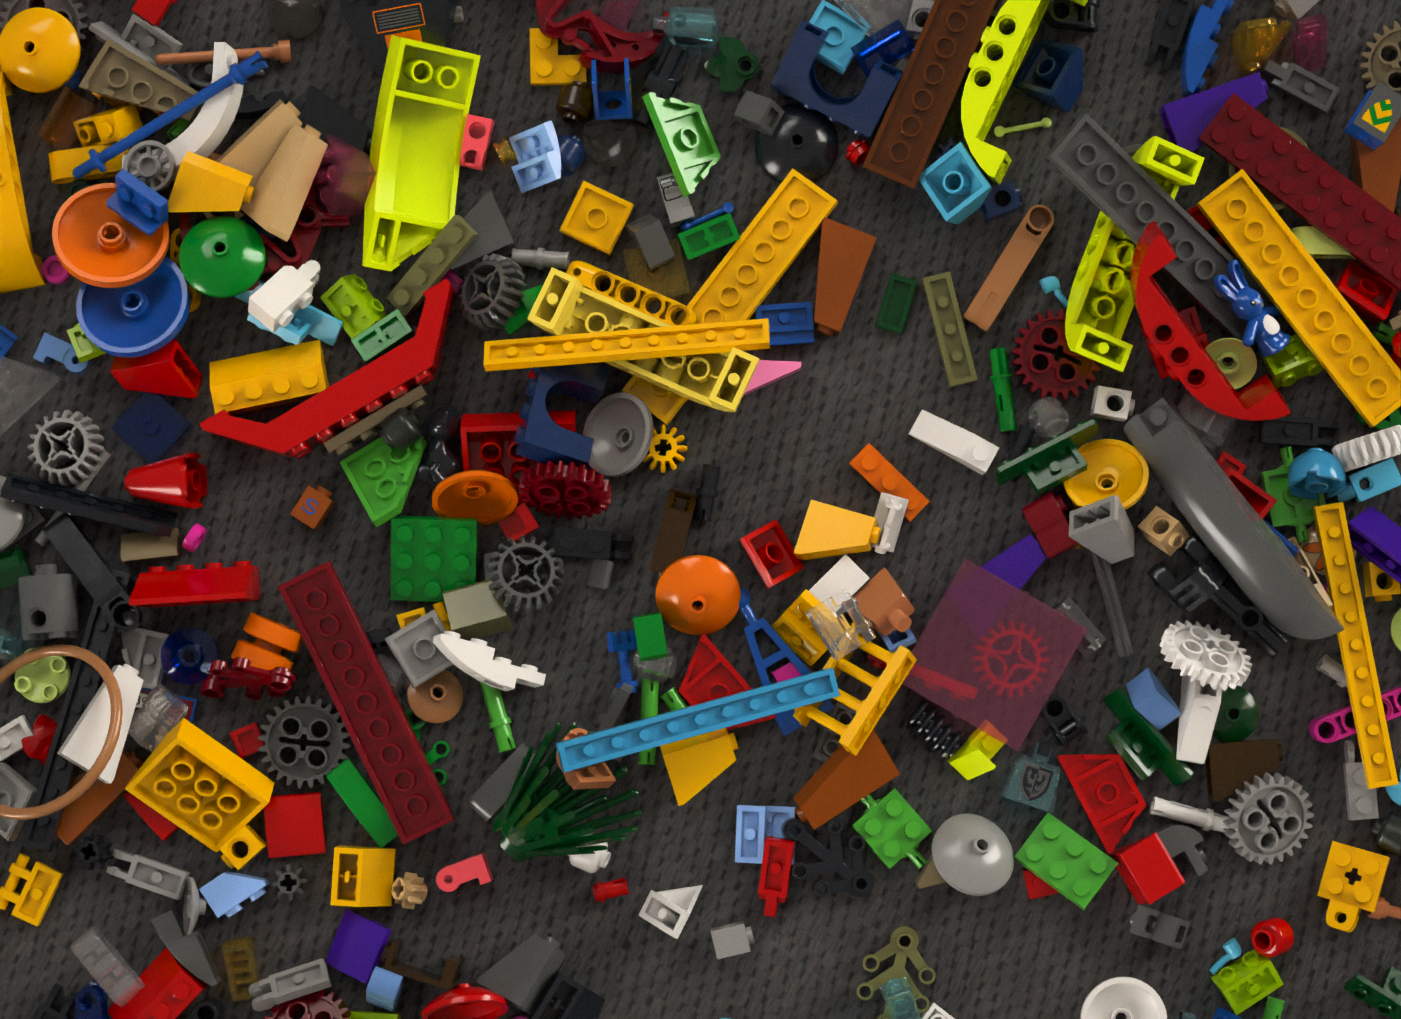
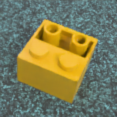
(362, 876)

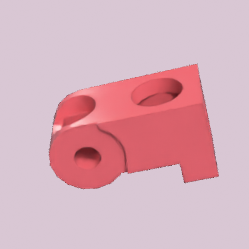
(476, 141)
(455, 874)

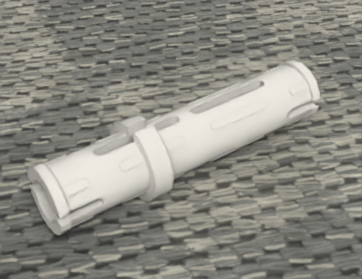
(1203, 818)

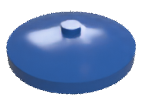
(137, 316)

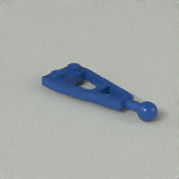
(785, 719)

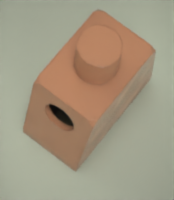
(885, 604)

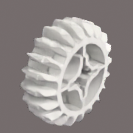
(1369, 448)

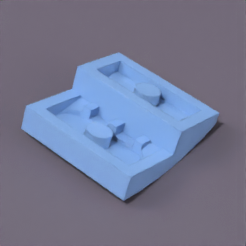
(537, 156)
(753, 827)

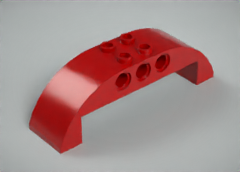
(1181, 349)

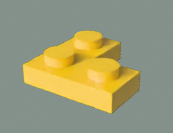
(548, 66)

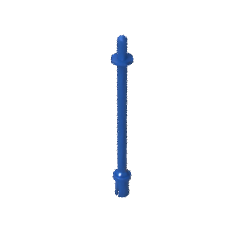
(237, 74)

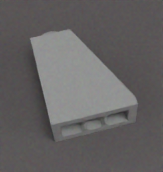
(1104, 529)

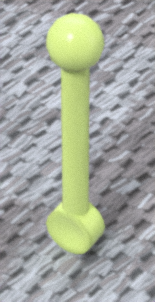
(999, 131)

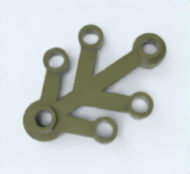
(898, 969)

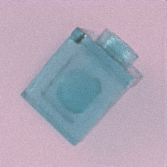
(900, 999)

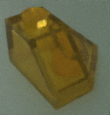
(1256, 40)

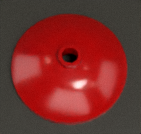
(466, 1003)

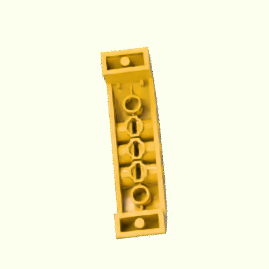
(18, 263)

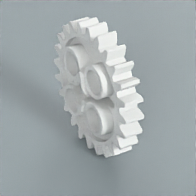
(1205, 655)

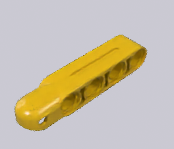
(592, 277)

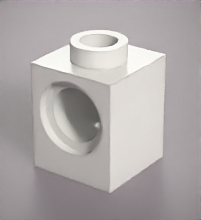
(1099, 403)

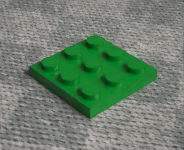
(431, 556)

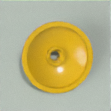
(54, 52)
(1111, 464)

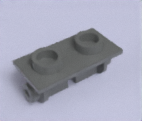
(1093, 638)

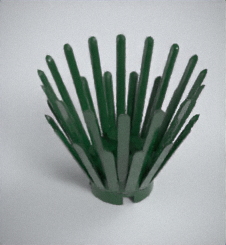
(534, 821)

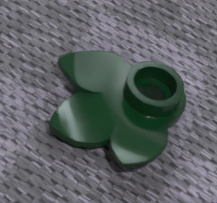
(728, 63)

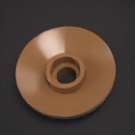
(435, 709)

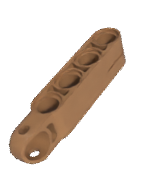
(1010, 267)

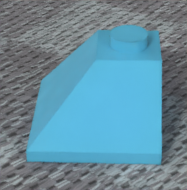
(955, 184)

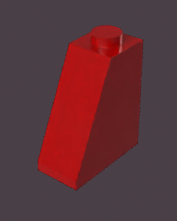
(161, 372)

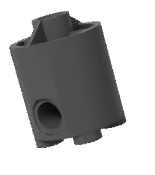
(48, 604)

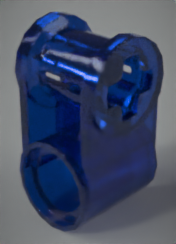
(85, 1008)

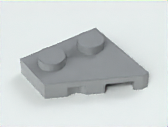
(143, 653)

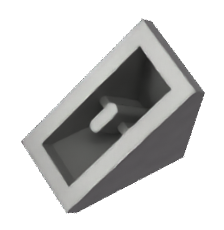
(650, 240)

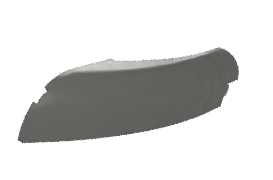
(1229, 523)

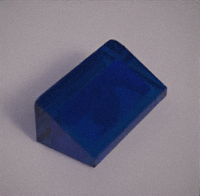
(886, 44)

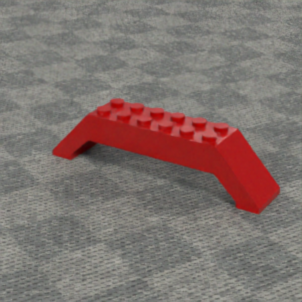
(354, 395)

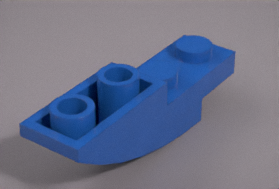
(1198, 48)

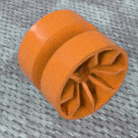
(269, 642)

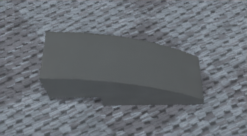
(187, 949)

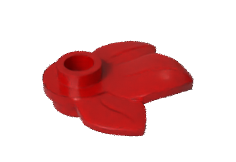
(39, 744)

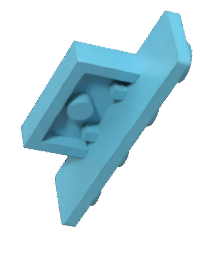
(305, 322)

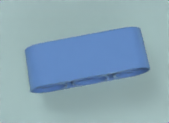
(384, 989)

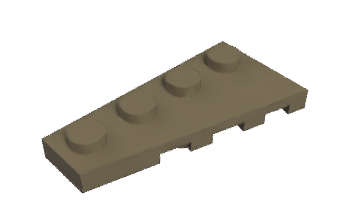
(135, 81)

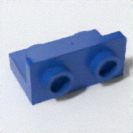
(138, 203)

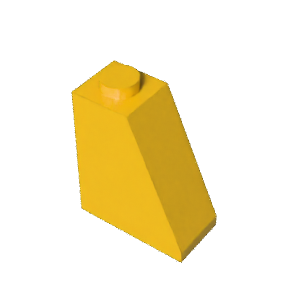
(208, 186)
(835, 532)
(698, 761)

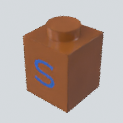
(313, 507)

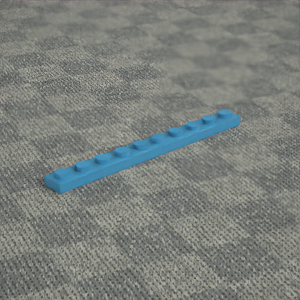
(697, 719)

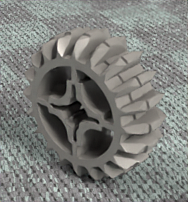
(49, 464)

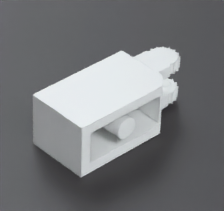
(284, 295)

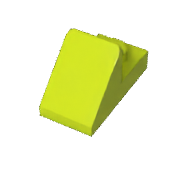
(975, 755)

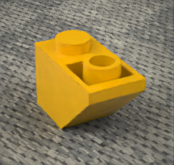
(108, 125)

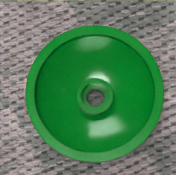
(223, 272)

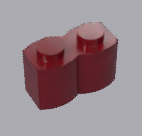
(1050, 524)

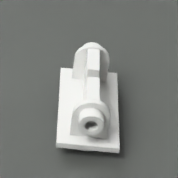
(889, 515)

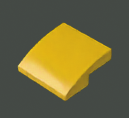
(798, 630)

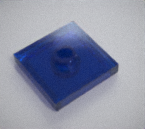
(151, 426)

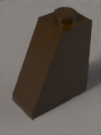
(673, 529)
(1239, 761)

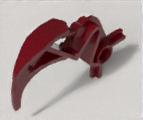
(604, 36)
(302, 238)

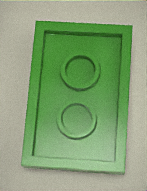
(1066, 861)

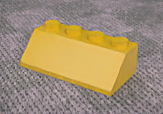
(268, 378)

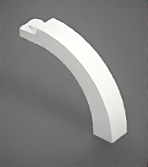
(211, 123)

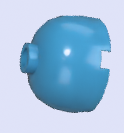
(1316, 474)

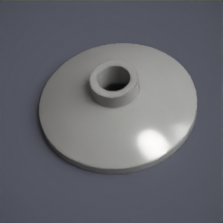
(193, 906)

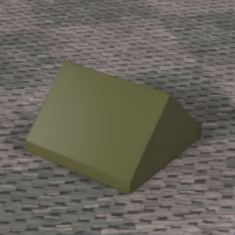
(475, 611)

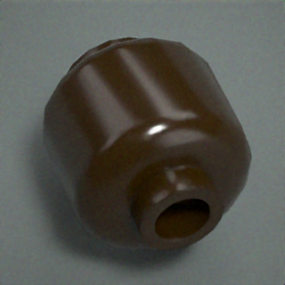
(575, 102)

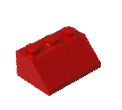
(166, 992)

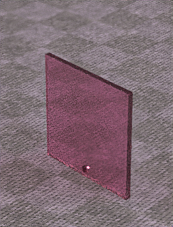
(992, 654)

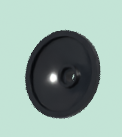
(811, 158)

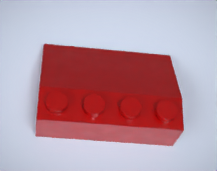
(490, 443)
(196, 586)

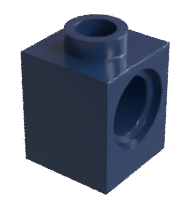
(992, 210)

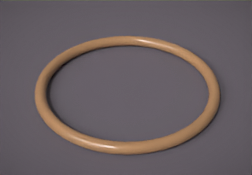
(111, 739)

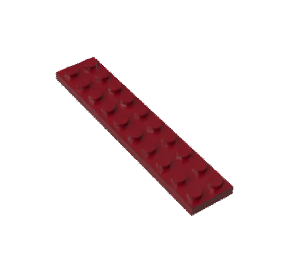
(1307, 186)
(366, 702)

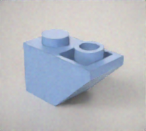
(230, 890)

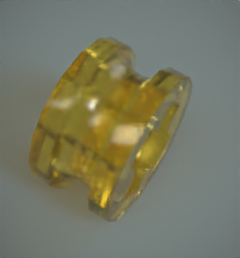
(504, 151)

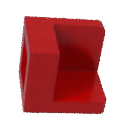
(519, 523)

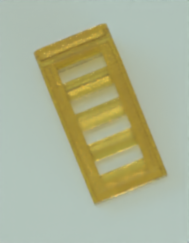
(239, 944)

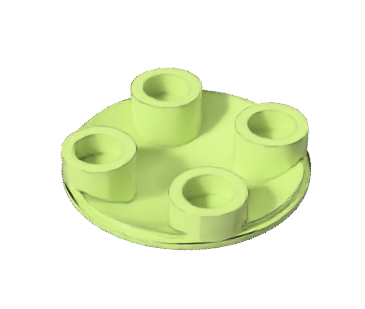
(43, 678)

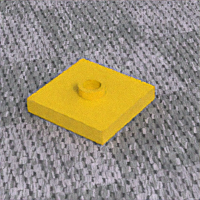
(596, 218)

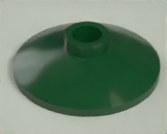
(1247, 715)

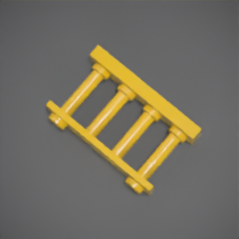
(868, 710)

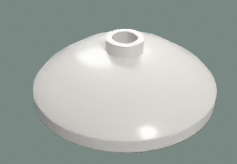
(1124, 996)

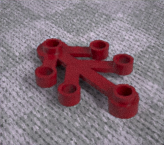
(244, 675)

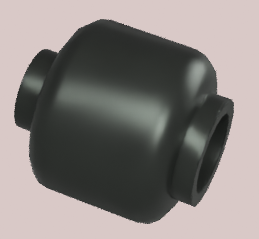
(401, 428)
(1388, 835)

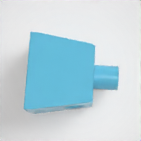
(1381, 478)

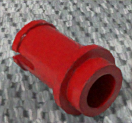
(610, 889)

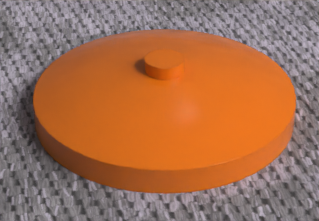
(102, 245)

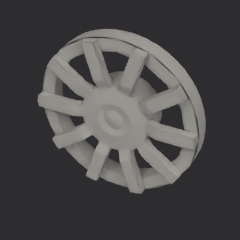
(150, 166)

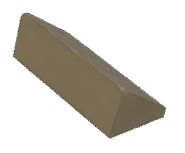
(147, 546)

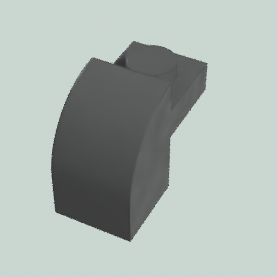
(1182, 839)
(1159, 926)

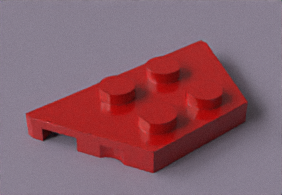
(713, 677)
(1104, 793)

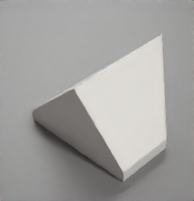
(670, 908)

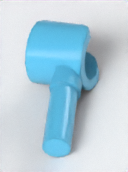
(1051, 284)
(1232, 951)

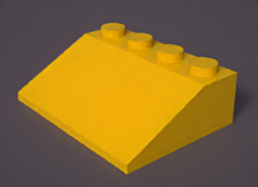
(200, 785)

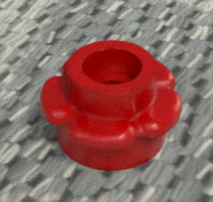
(857, 152)

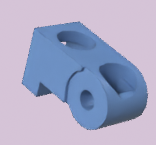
(61, 351)

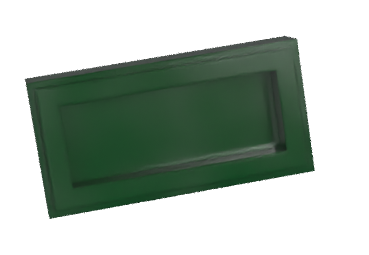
(896, 304)

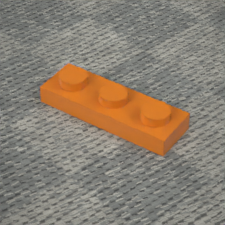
(888, 479)

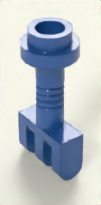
(623, 647)

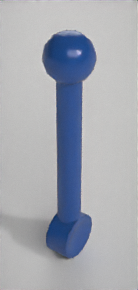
(726, 208)

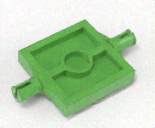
(1288, 509)
(892, 829)

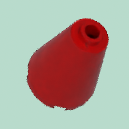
(170, 481)

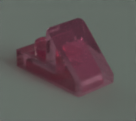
(1310, 42)

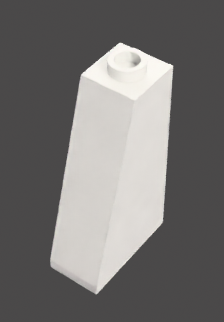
(91, 730)

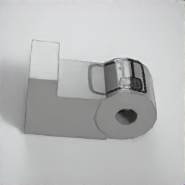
(676, 207)

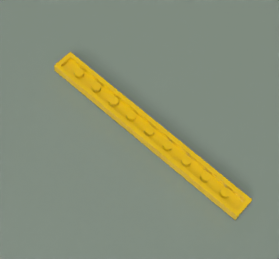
(626, 344)
(1355, 646)

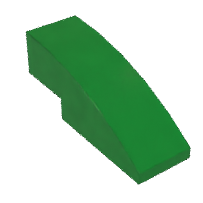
(362, 801)

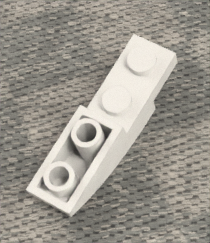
(477, 661)

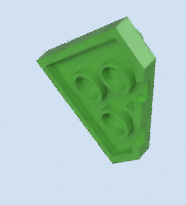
(383, 476)

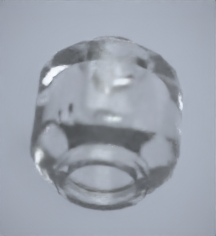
(1048, 417)
(658, 669)

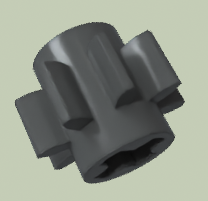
(294, 875)

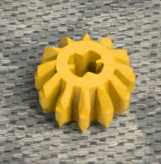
(670, 454)

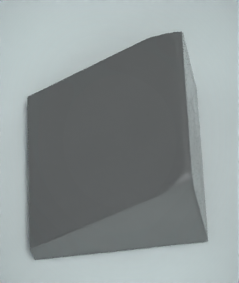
(601, 574)

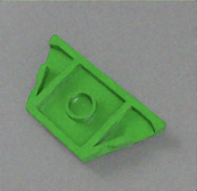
(684, 139)

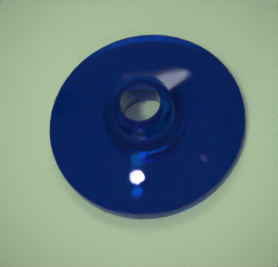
(199, 645)

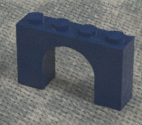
(798, 80)
(539, 435)

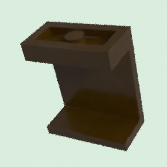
(445, 981)

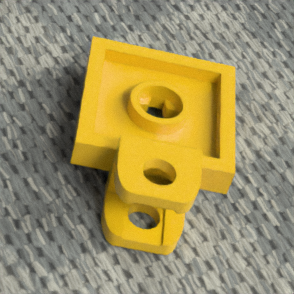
(1346, 897)

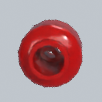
(1272, 937)

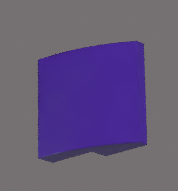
(358, 945)

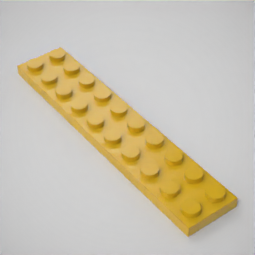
(749, 270)
(1305, 296)

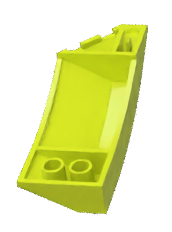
(416, 148)

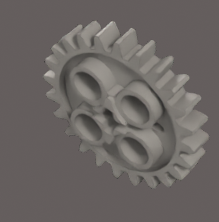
(1247, 833)

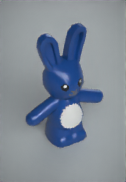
(1249, 306)

